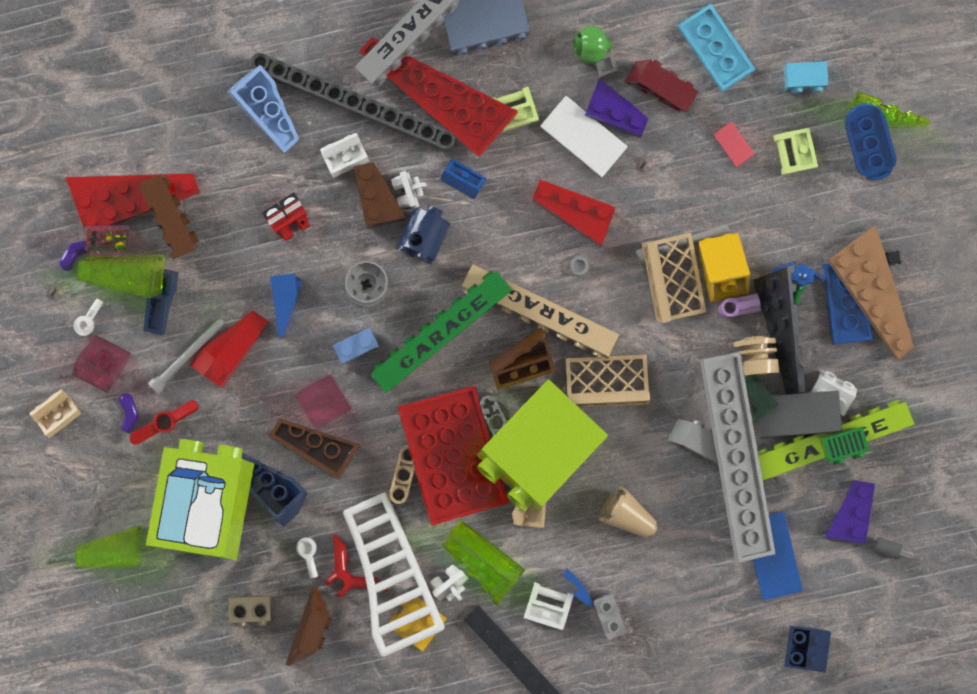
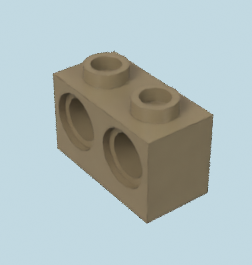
(250, 604)

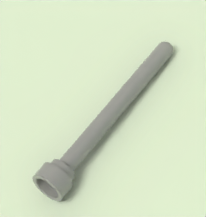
(683, 242)
(158, 383)

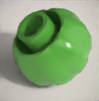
(591, 45)

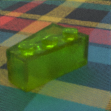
(115, 550)

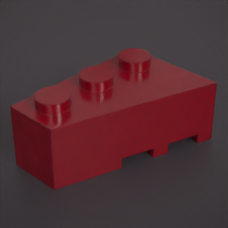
(662, 84)

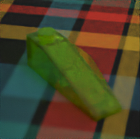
(893, 116)

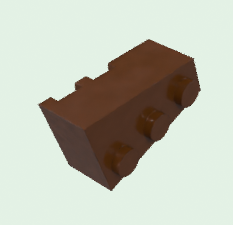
(523, 361)

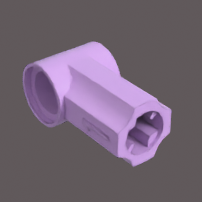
(740, 305)

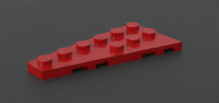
(119, 198)

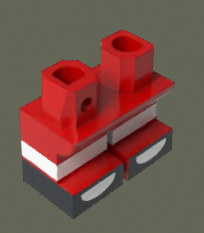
(279, 221)

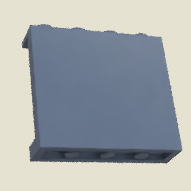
(485, 23)

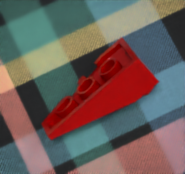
(226, 352)

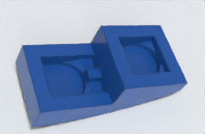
(581, 592)

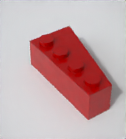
(577, 211)

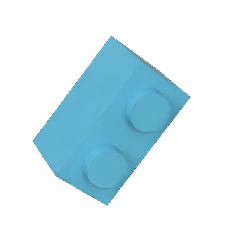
(806, 76)

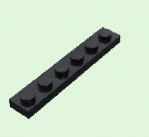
(508, 653)

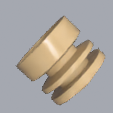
(756, 355)

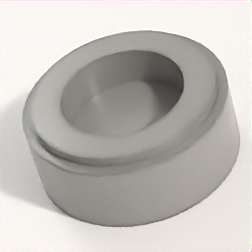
(579, 266)

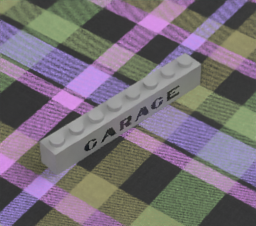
(403, 38)

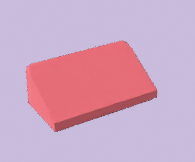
(734, 144)

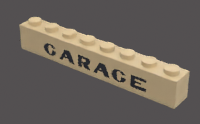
(551, 317)

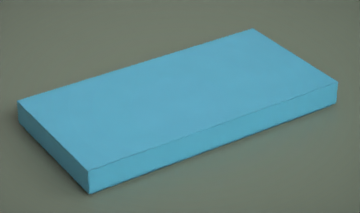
(716, 48)

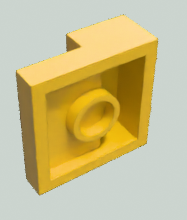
(417, 625)

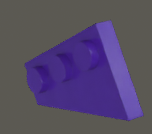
(615, 111)
(853, 517)

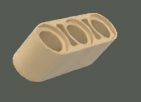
(399, 484)

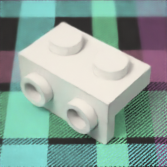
(344, 155)
(829, 382)

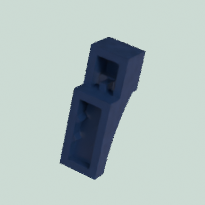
(158, 306)

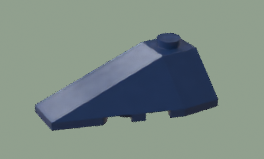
(276, 491)

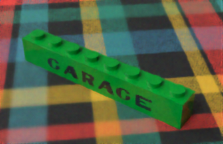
(442, 331)

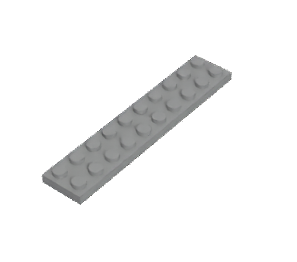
(737, 456)

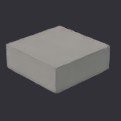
(606, 66)

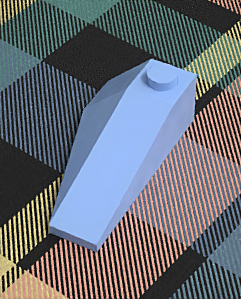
(262, 103)

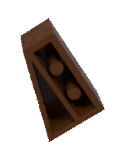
(376, 198)

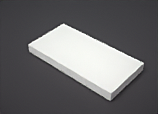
(583, 137)

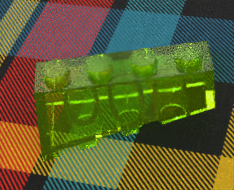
(483, 561)

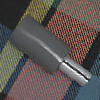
(890, 548)

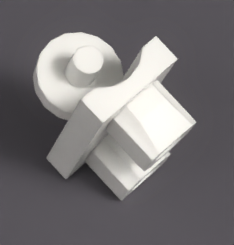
(404, 181)
(450, 588)

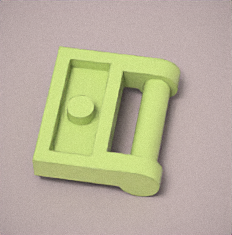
(527, 111)
(802, 150)

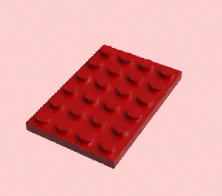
(444, 446)

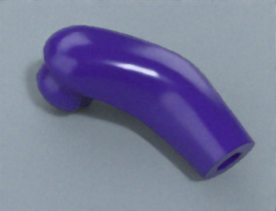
(71, 254)
(130, 411)

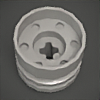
(358, 275)

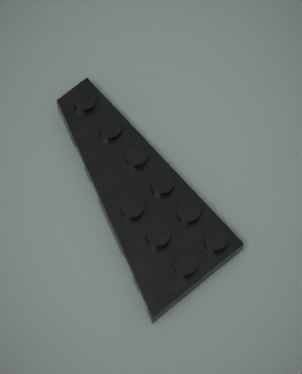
(782, 323)

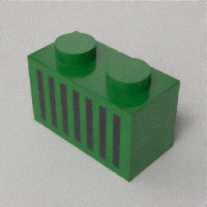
(844, 445)

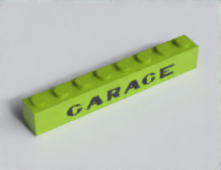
(809, 449)

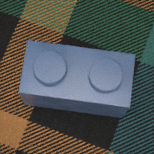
(356, 346)

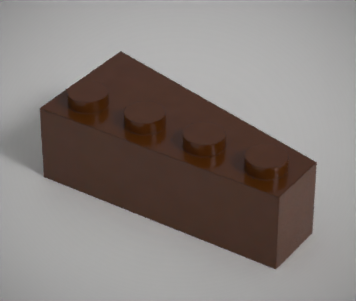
(169, 216)
(320, 449)

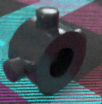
(893, 258)

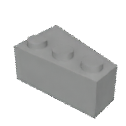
(694, 439)

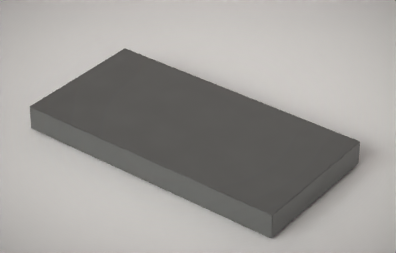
(802, 415)

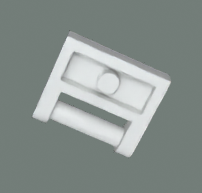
(547, 613)

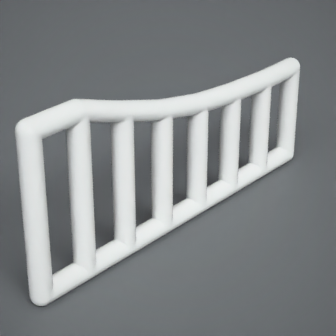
(373, 588)

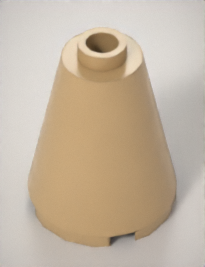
(628, 514)

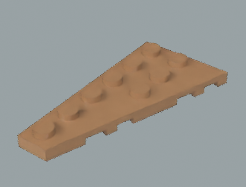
(869, 281)

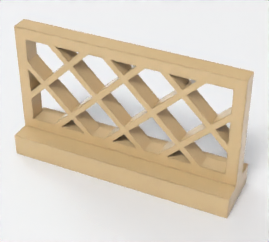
(657, 282)
(612, 398)

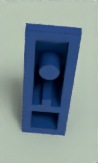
(285, 297)

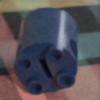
(425, 228)

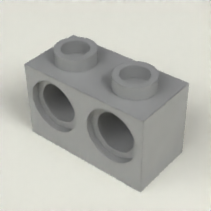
(609, 616)

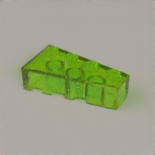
(125, 273)

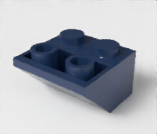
(807, 648)

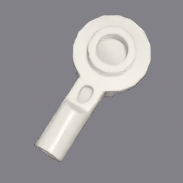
(84, 324)
(306, 548)

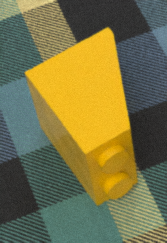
(724, 267)

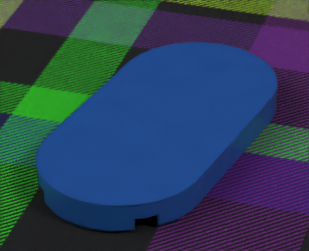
(870, 141)

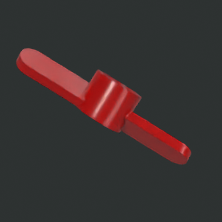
(152, 428)

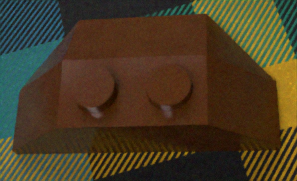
(311, 628)

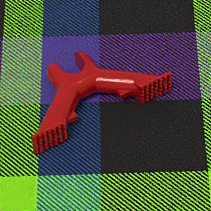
(341, 570)

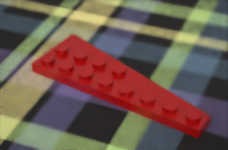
(456, 106)

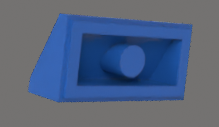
(463, 179)

